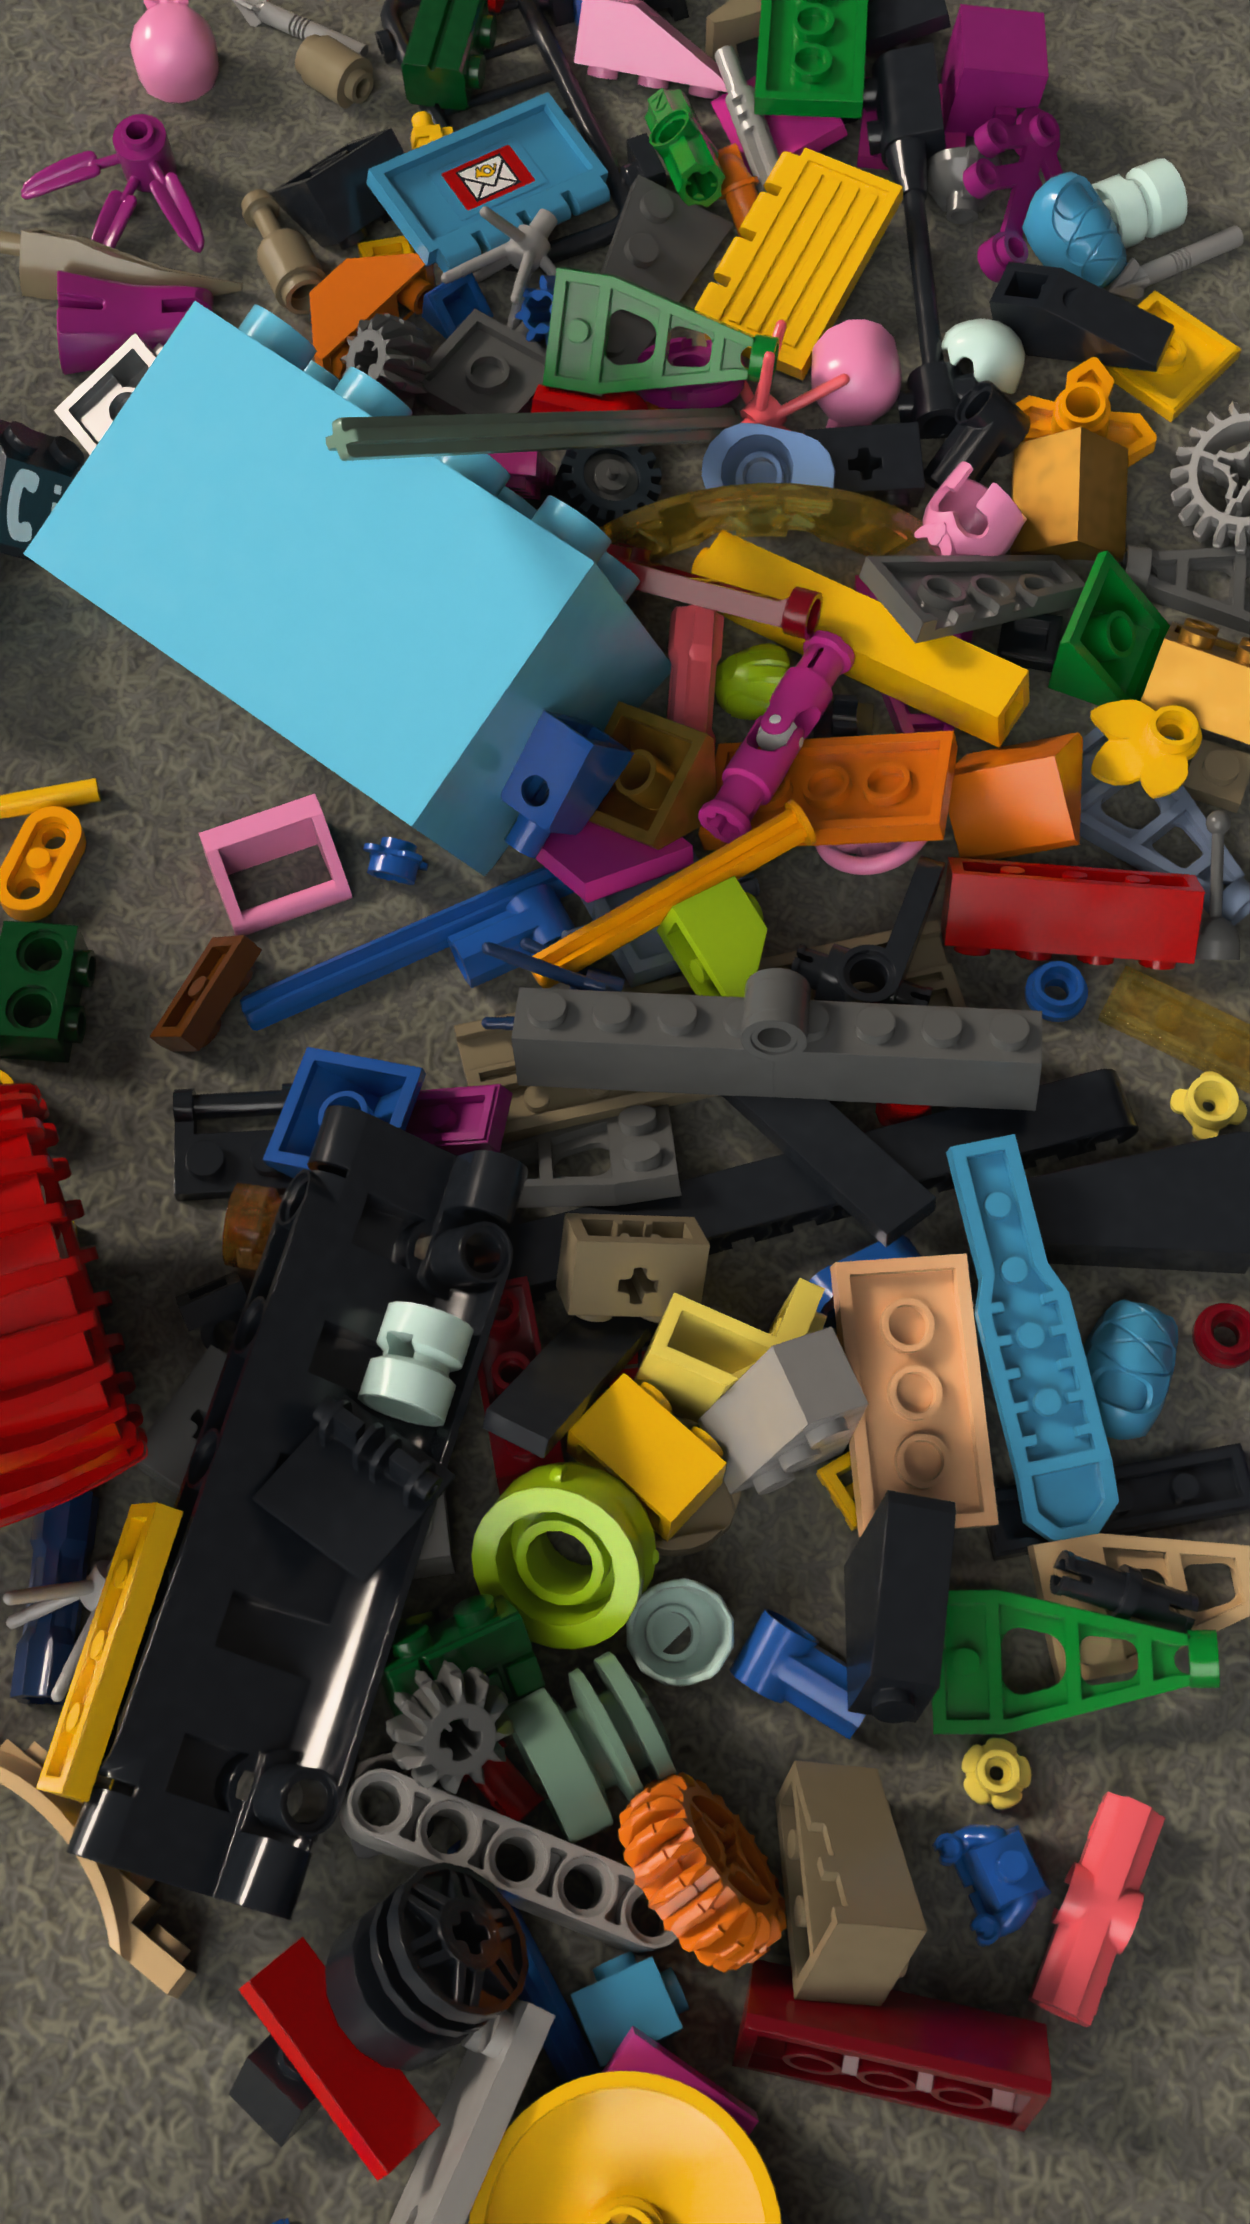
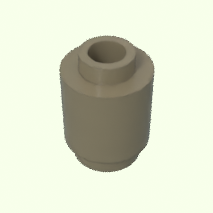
(334, 70)

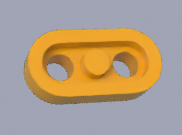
(36, 866)

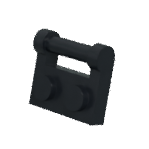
(214, 1163)

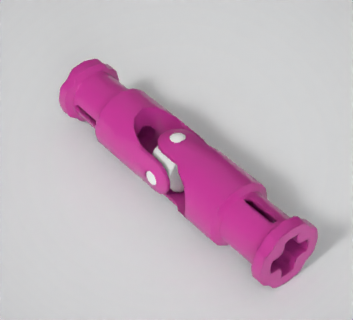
(792, 714)

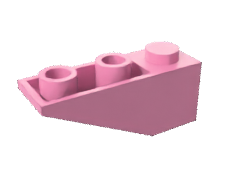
(639, 41)

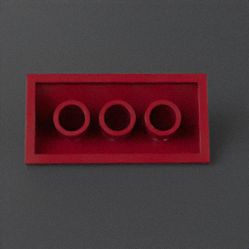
(898, 2052)

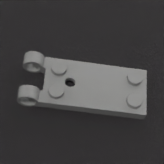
(474, 2117)

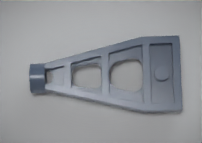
(1135, 845)

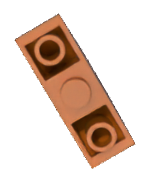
(357, 293)

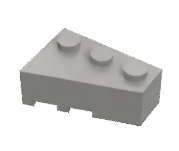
(786, 1413)

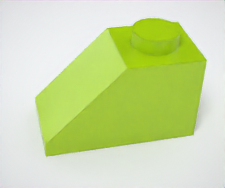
(716, 938)

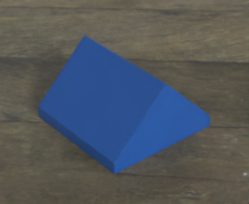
(341, 1079)

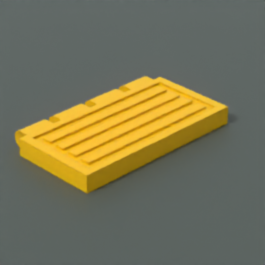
(801, 252)

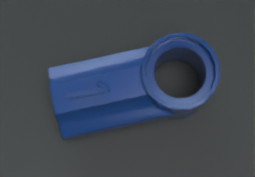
(530, 914)
(786, 1664)

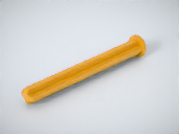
(653, 905)

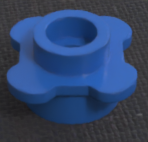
(394, 860)

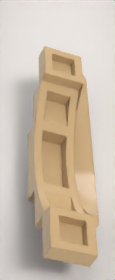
(120, 1893)

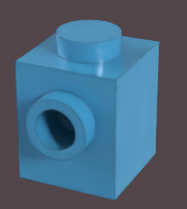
(628, 1997)

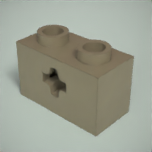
(629, 1264)

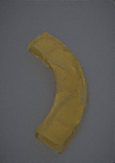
(767, 511)

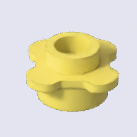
(1219, 1092)

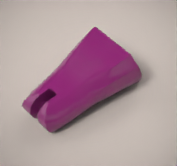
(102, 314)

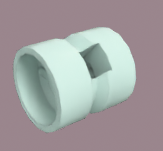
(1146, 201)
(418, 1355)

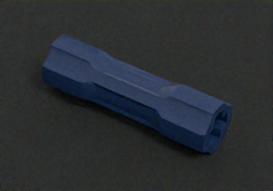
(61, 1550)

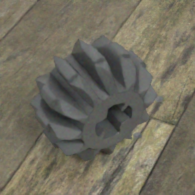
(391, 354)
(466, 1744)

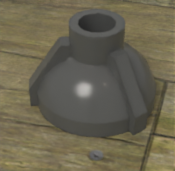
(947, 186)

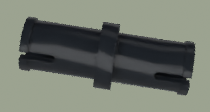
(1123, 1592)

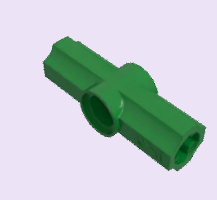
(684, 147)

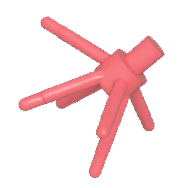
(764, 408)

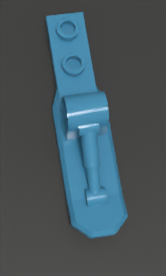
(1032, 1349)

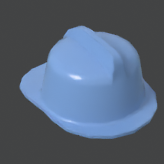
(766, 455)

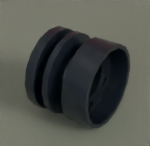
(426, 1967)

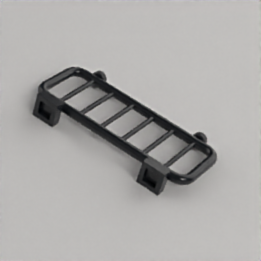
(641, 154)

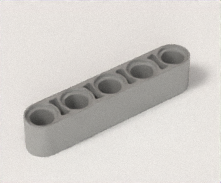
(481, 1834)

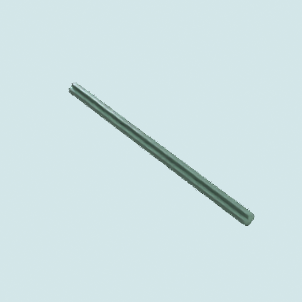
(522, 432)

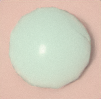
(991, 347)
(663, 1615)

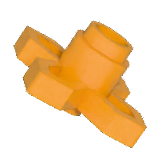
(1087, 405)

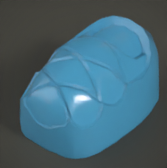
(1074, 230)
(1131, 1366)

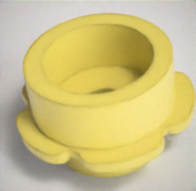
(982, 1787)

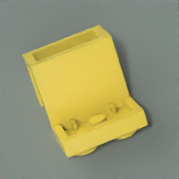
(704, 1352)

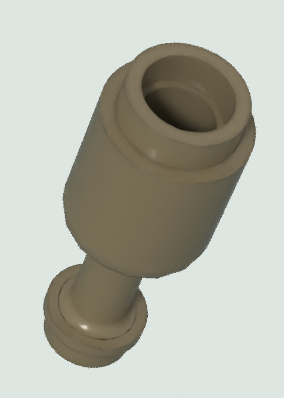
(282, 254)

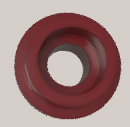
(1209, 1349)

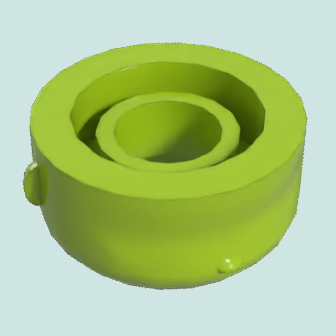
(559, 1599)

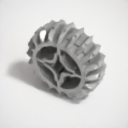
(1227, 467)

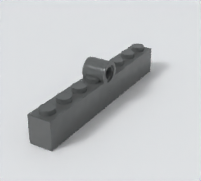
(778, 1046)

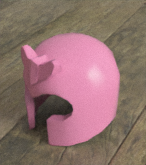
(174, 51)
(869, 359)
(970, 517)

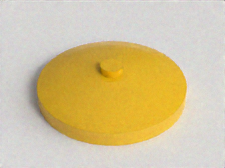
(626, 2154)

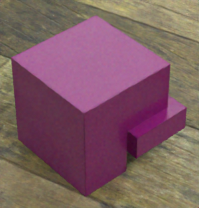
(992, 66)

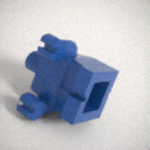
(1001, 1873)

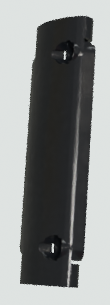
(255, 1636)

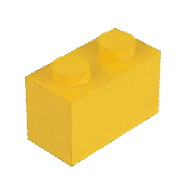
(649, 1452)

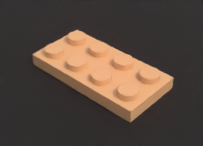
(918, 1364)

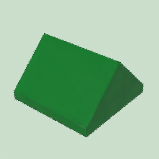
(1109, 639)

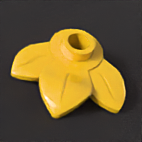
(1139, 745)

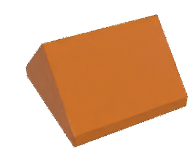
(1018, 798)

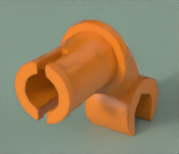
(738, 186)

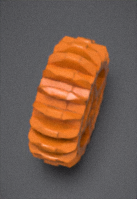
(702, 1872)

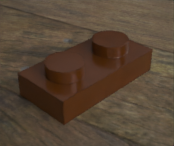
(215, 979)

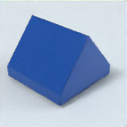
(452, 303)

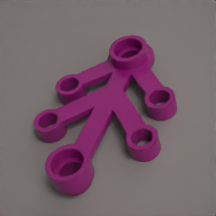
(1036, 142)

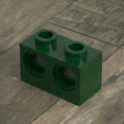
(36, 993)

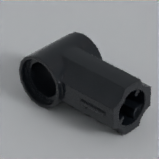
(986, 429)

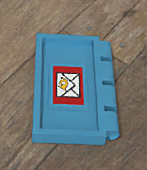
(507, 162)

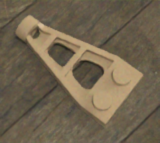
(1168, 1558)

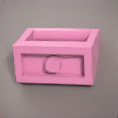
(266, 838)

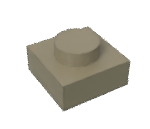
(1218, 775)

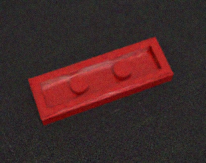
(366, 2101)

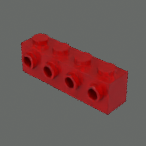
(1071, 912)

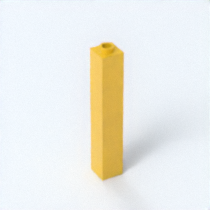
(935, 676)

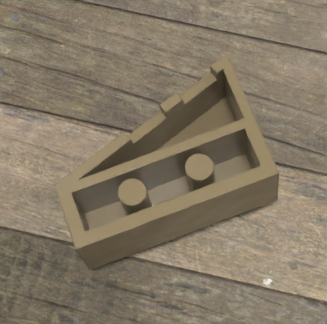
(844, 1885)

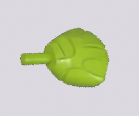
(749, 678)

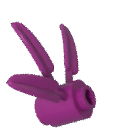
(147, 166)

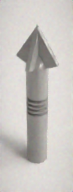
(264, 12)
(1136, 278)

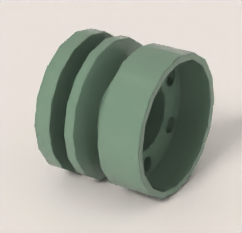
(591, 1746)

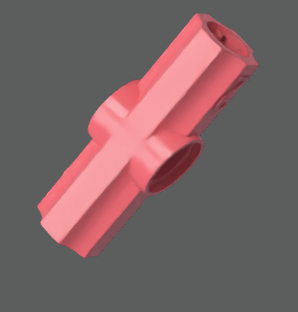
(1097, 1909)

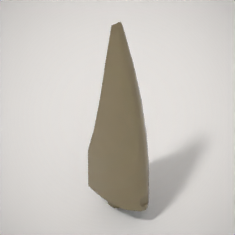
(48, 251)

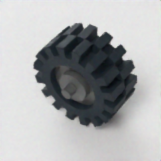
(607, 481)

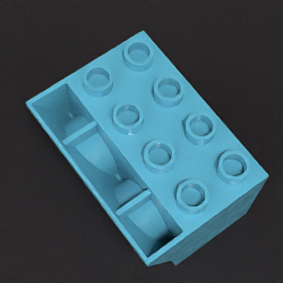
(357, 607)

